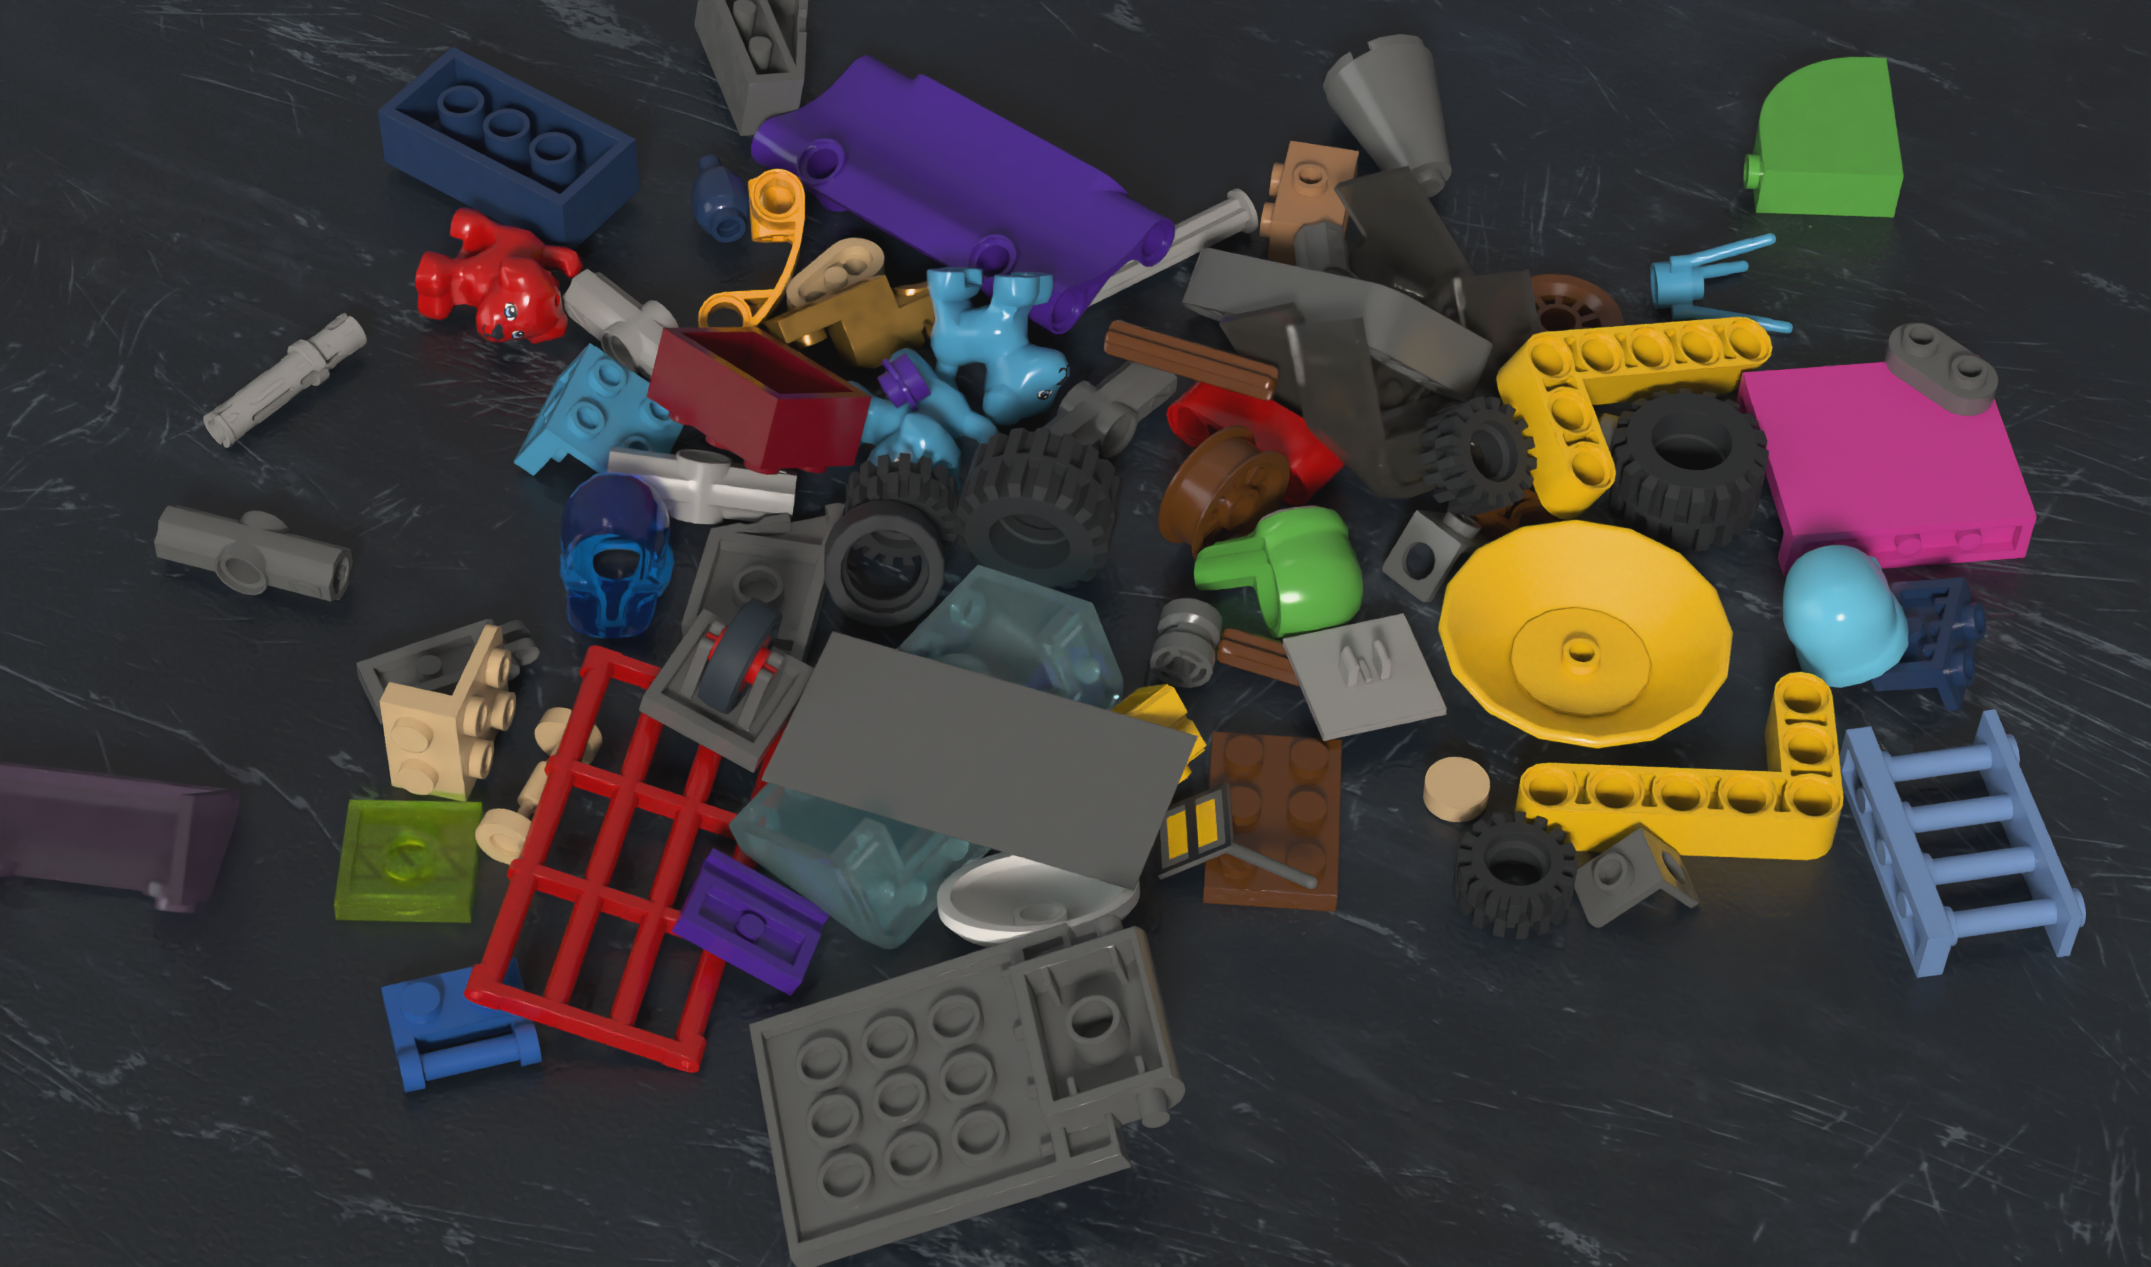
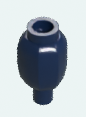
(720, 200)

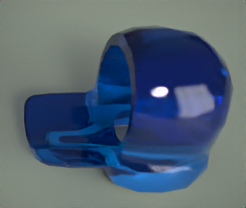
(611, 514)

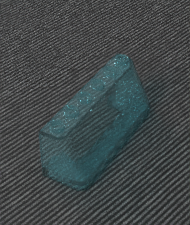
(885, 873)

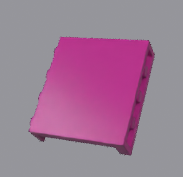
(1885, 469)

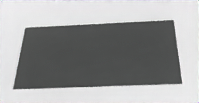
(981, 760)

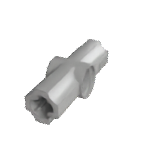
(622, 324)
(708, 485)

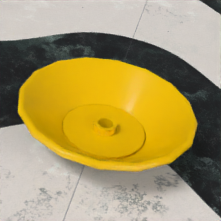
(1585, 634)

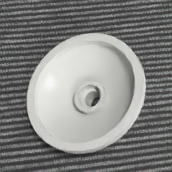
(1015, 897)

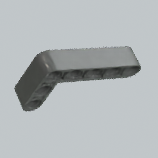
(1397, 327)

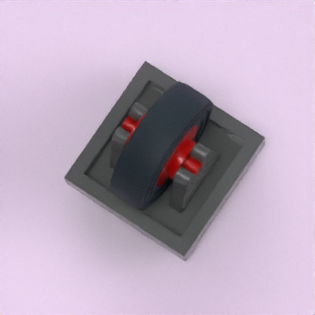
(730, 684)

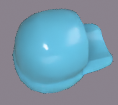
(1843, 616)

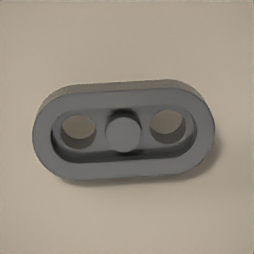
(1941, 369)

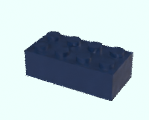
(509, 150)

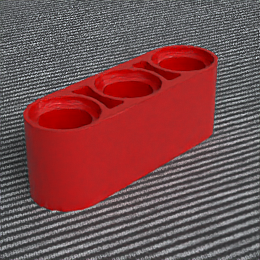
(1210, 409)

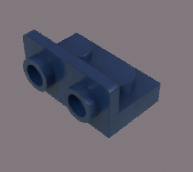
(1940, 639)

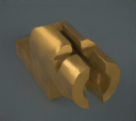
(862, 319)

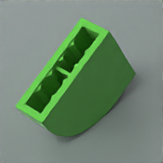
(1828, 142)

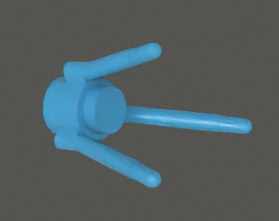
(1681, 281)

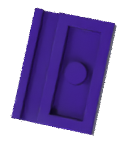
(751, 922)

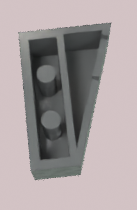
(755, 55)

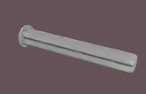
(1191, 235)

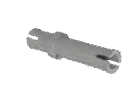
(305, 365)

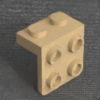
(443, 740)

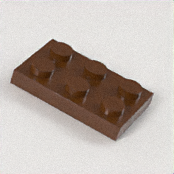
(1284, 808)

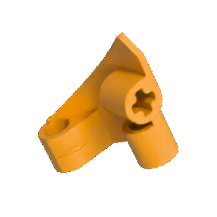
(775, 216)

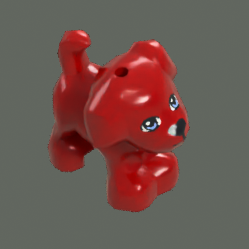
(501, 275)

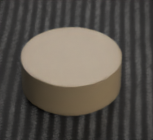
(1456, 789)

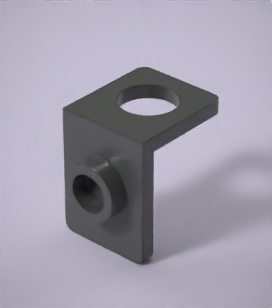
(1447, 537)
(1629, 875)

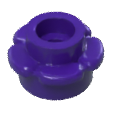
(903, 383)

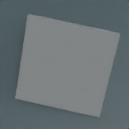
(1364, 677)

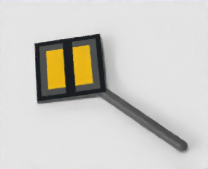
(1203, 830)

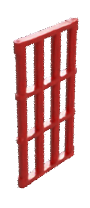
(593, 891)

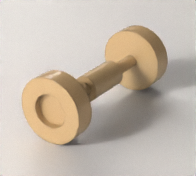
(503, 830)

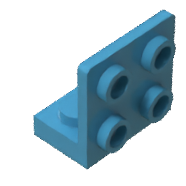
(593, 408)

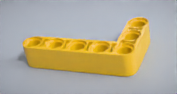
(1567, 371)
(1710, 812)

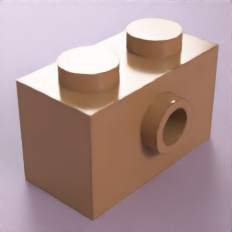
(1305, 195)

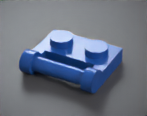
(436, 1014)

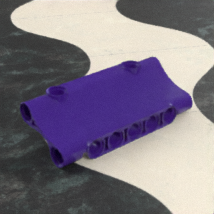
(963, 185)

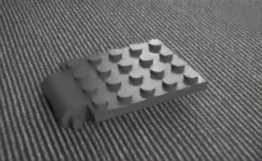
(963, 1087)

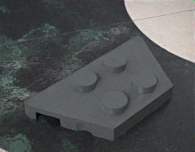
(771, 563)

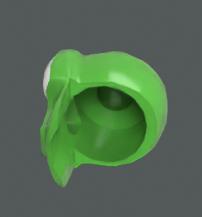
(1298, 567)

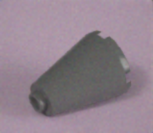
(1394, 107)

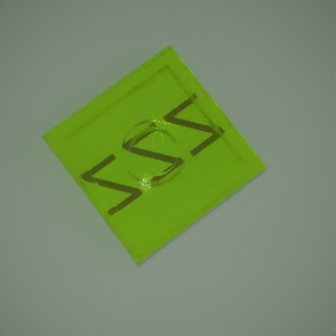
(408, 861)

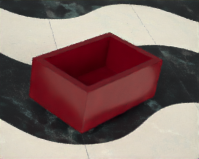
(758, 398)

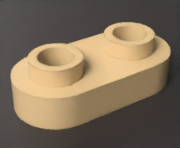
(834, 269)

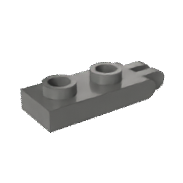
(440, 660)

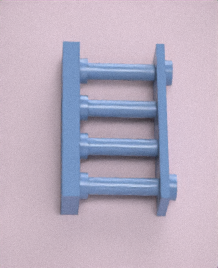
(1912, 877)

